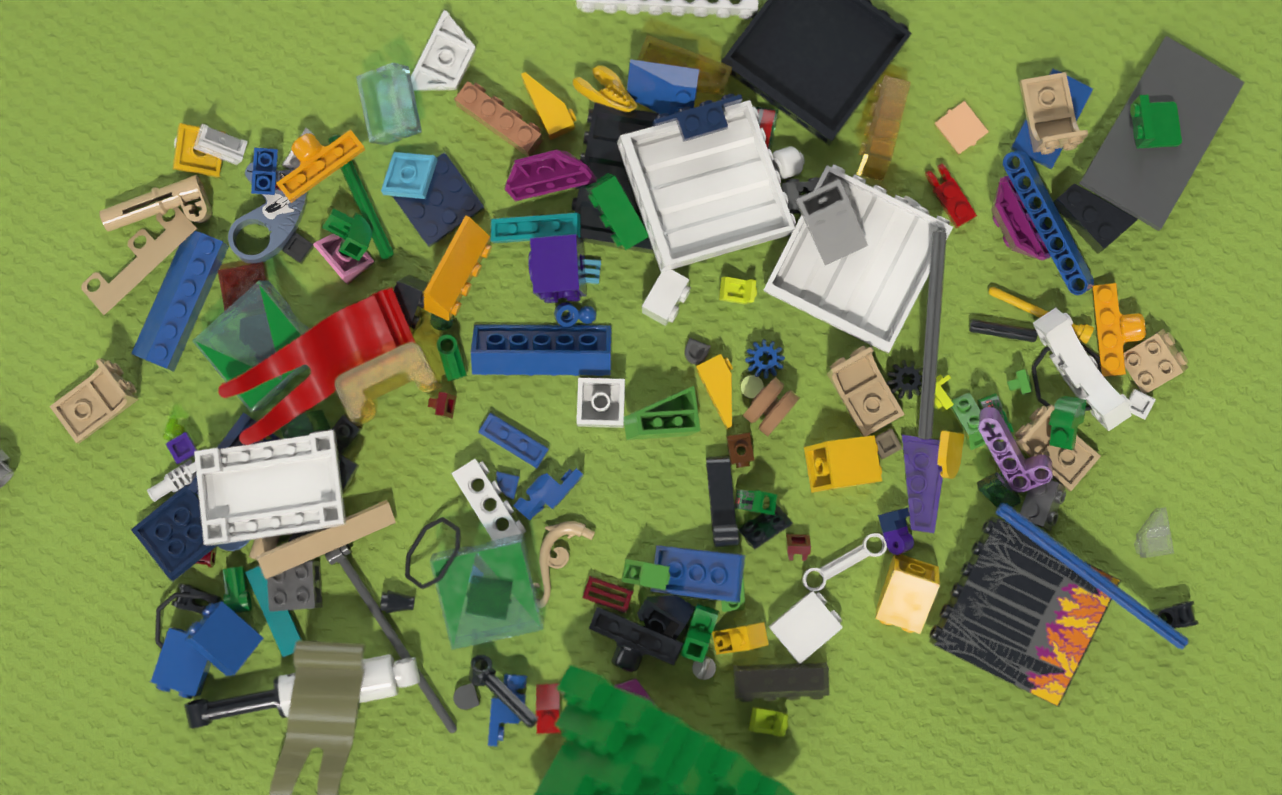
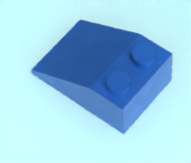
(662, 86)

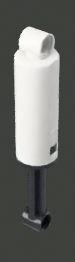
(380, 680)

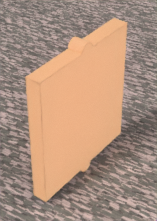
(961, 127)

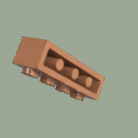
(498, 119)

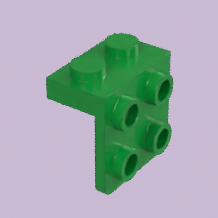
(1155, 123)

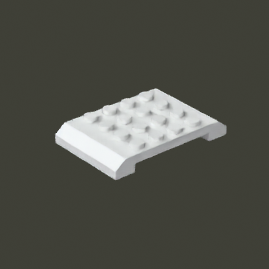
(270, 488)

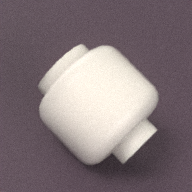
(788, 162)

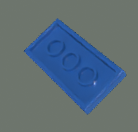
(701, 573)

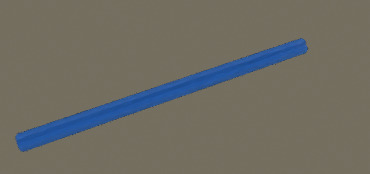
(1092, 576)

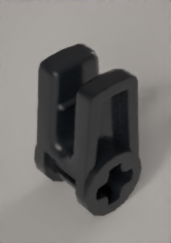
(189, 603)

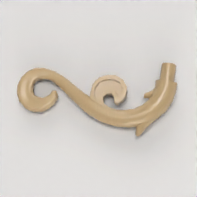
(545, 560)

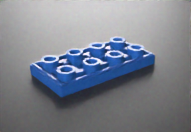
(1079, 94)

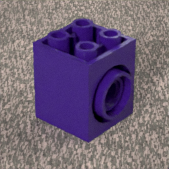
(557, 268)

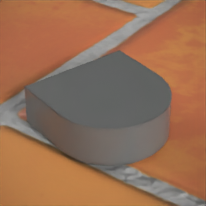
(696, 351)
(466, 697)

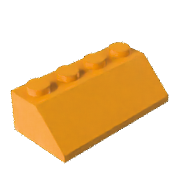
(457, 269)

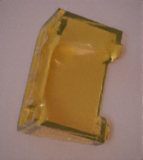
(382, 375)

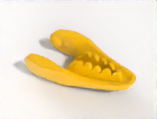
(612, 95)

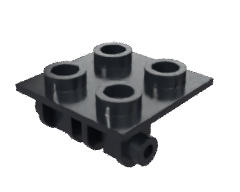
(764, 527)

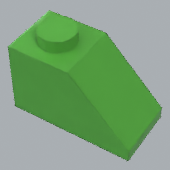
(646, 574)

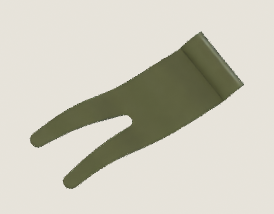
(321, 713)

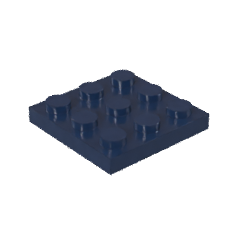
(445, 203)
(174, 534)

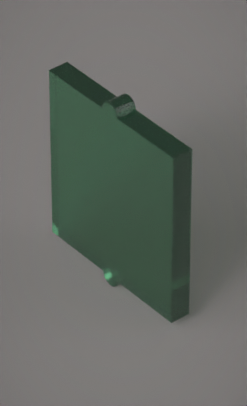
(488, 597)

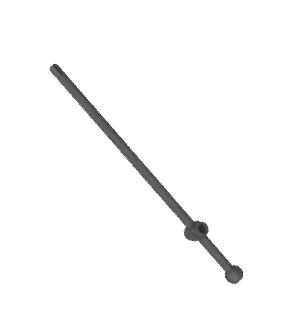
(340, 555)

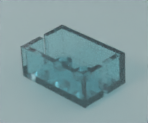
(389, 104)

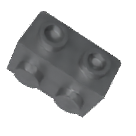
(1043, 504)

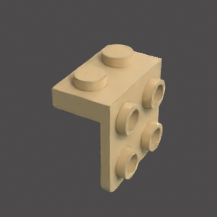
(1155, 361)

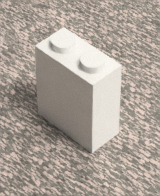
(806, 626)

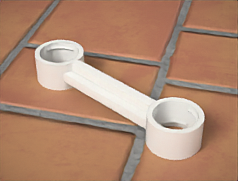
(844, 562)

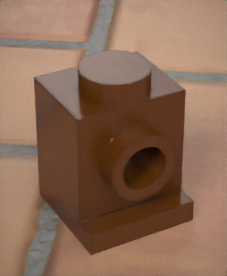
(736, 441)

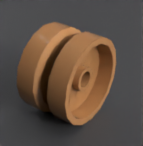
(770, 406)

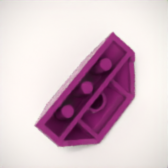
(546, 174)
(1016, 223)

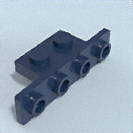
(701, 120)

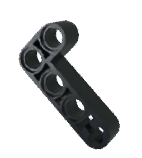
(721, 501)

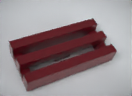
(589, 588)

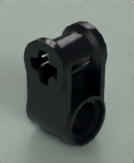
(1179, 614)

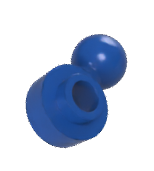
(586, 314)

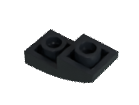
(345, 433)

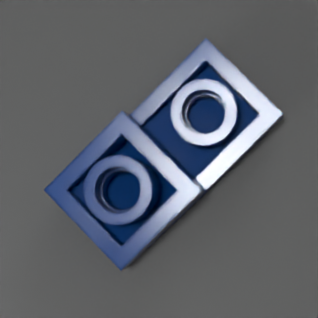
(264, 171)

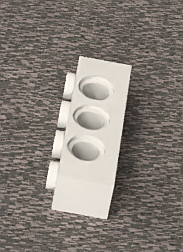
(465, 477)

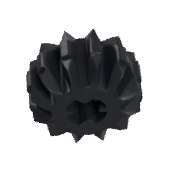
(905, 371)

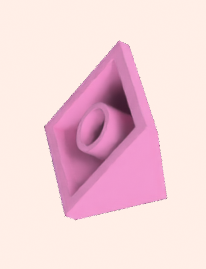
(344, 265)

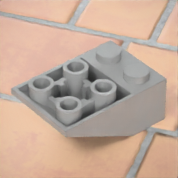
(831, 222)

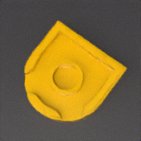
(950, 453)

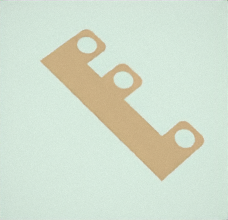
(147, 259)

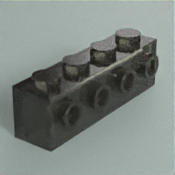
(781, 680)

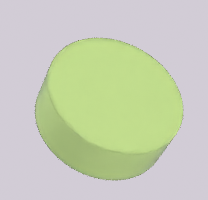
(751, 386)

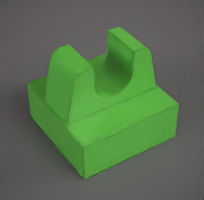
(1022, 382)

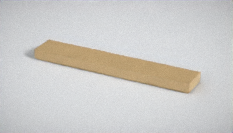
(325, 540)

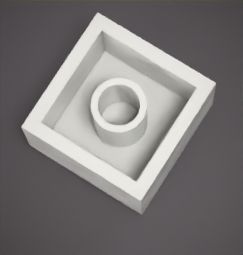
(665, 296)
(600, 402)

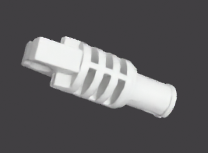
(174, 480)

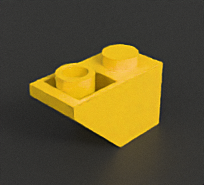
(740, 638)

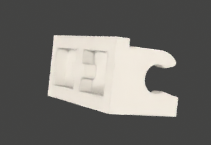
(220, 145)

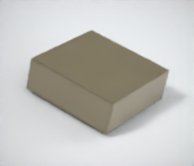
(887, 444)

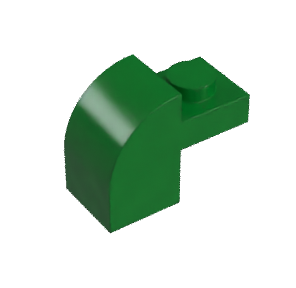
(353, 230)
(1065, 418)
(699, 633)

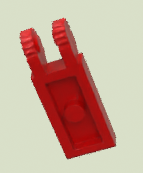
(951, 197)

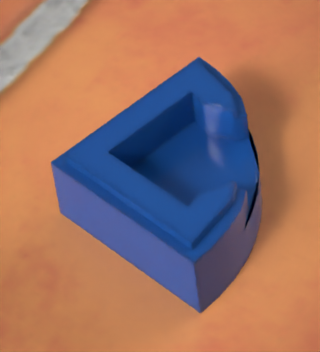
(507, 484)

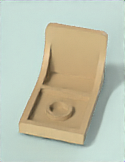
(1050, 113)
(864, 391)
(95, 401)
(1067, 465)

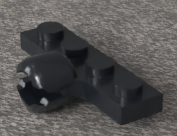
(634, 640)

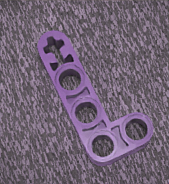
(1009, 449)

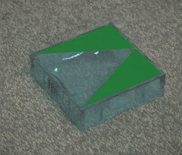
(249, 334)
(498, 559)

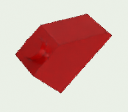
(547, 708)

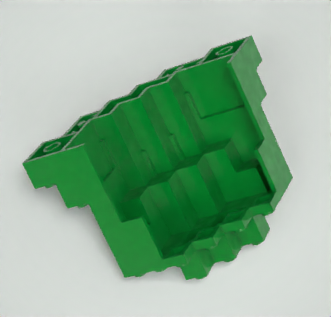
(633, 748)

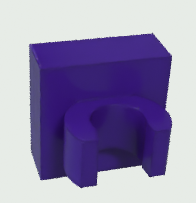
(181, 448)

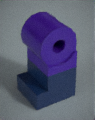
(896, 531)

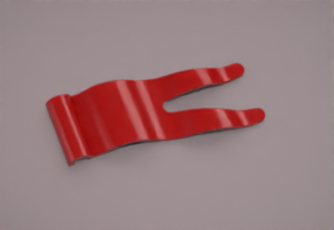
(329, 349)

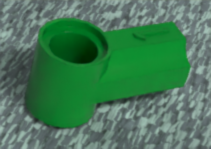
(451, 360)
(237, 595)

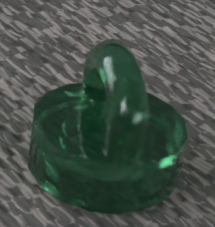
(440, 323)

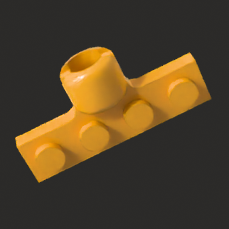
(317, 162)
(1114, 329)

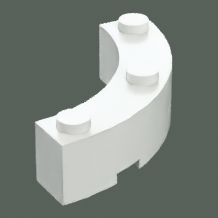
(1081, 370)

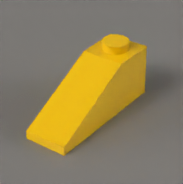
(551, 110)
(718, 382)

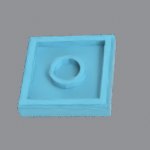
(409, 175)

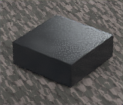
(298, 248)

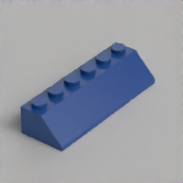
(180, 300)
(541, 350)

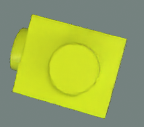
(737, 290)
(942, 400)

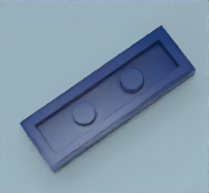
(513, 440)

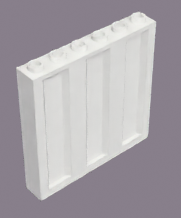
(706, 191)
(873, 287)

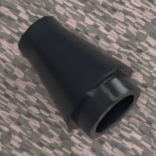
(396, 602)

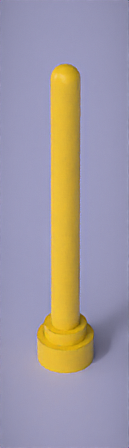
(1082, 332)

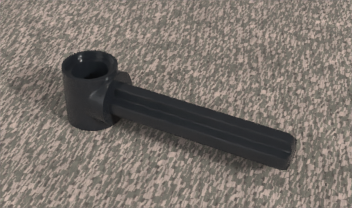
(484, 674)

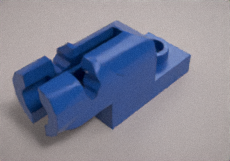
(547, 491)
(501, 713)

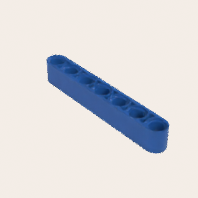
(1038, 217)

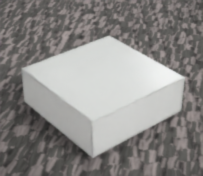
(1140, 404)

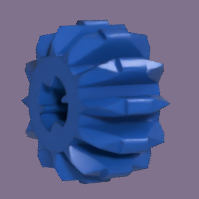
(756, 355)

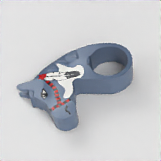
(276, 214)

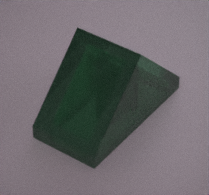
(306, 424)

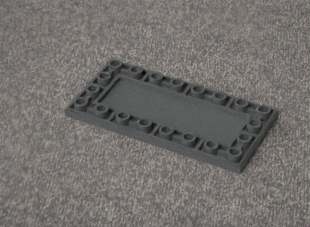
(1152, 179)

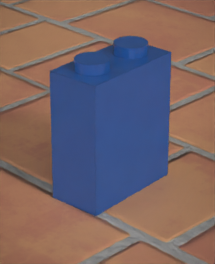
(223, 638)
(180, 666)

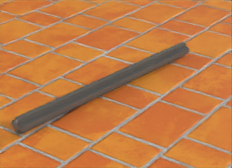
(932, 334)

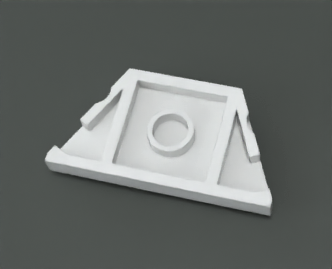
(443, 58)

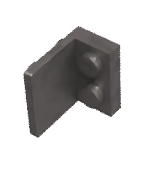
(296, 588)

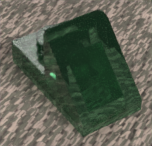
(998, 491)

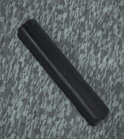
(1003, 330)

